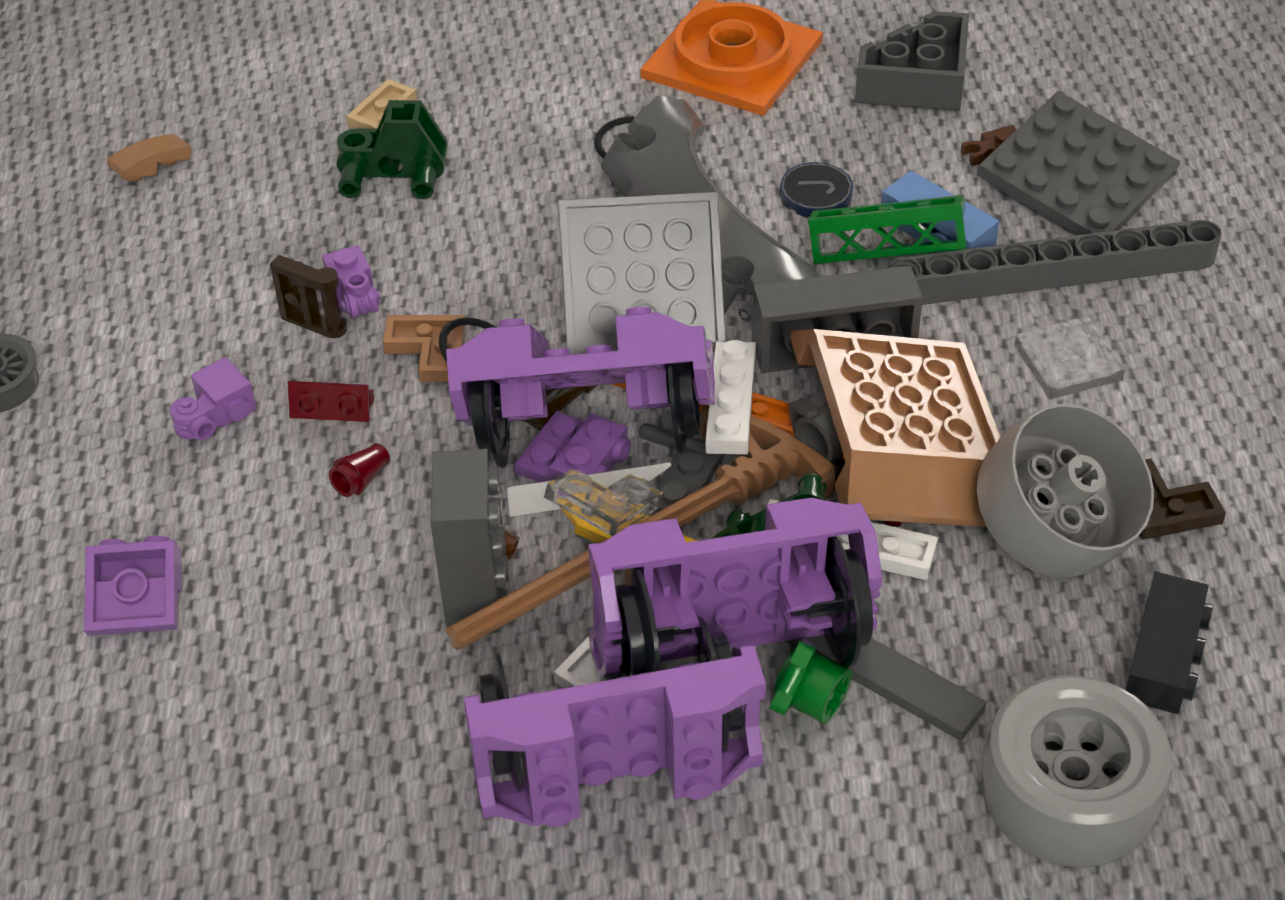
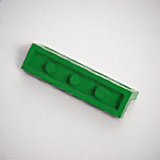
(888, 215)

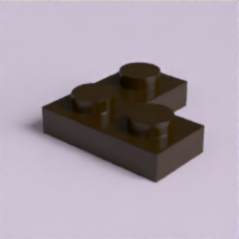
(1181, 507)

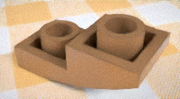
(142, 157)

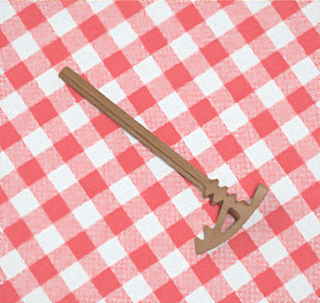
(733, 483)

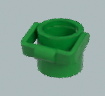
(810, 684)

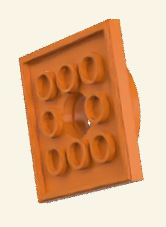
(743, 75)

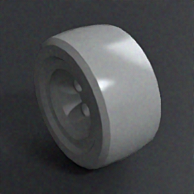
(1090, 474)
(1075, 810)

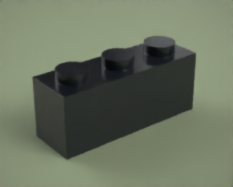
(1169, 642)

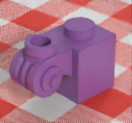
(355, 285)
(221, 398)

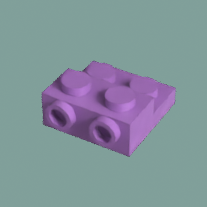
(574, 444)
(132, 586)

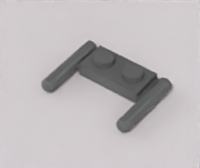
(687, 471)

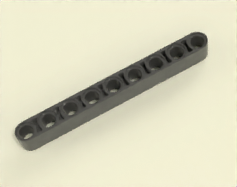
(1064, 261)

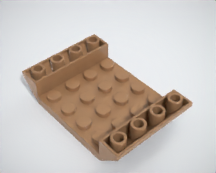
(905, 423)

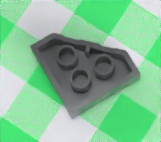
(916, 64)

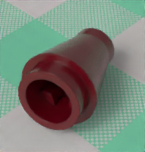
(357, 470)

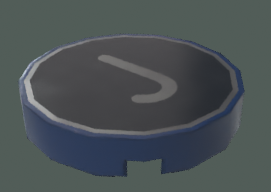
(815, 188)

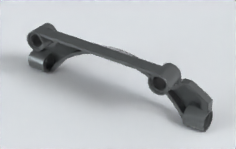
(665, 161)

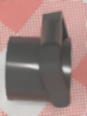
(815, 428)

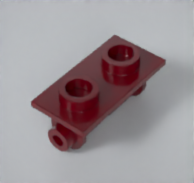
(330, 401)

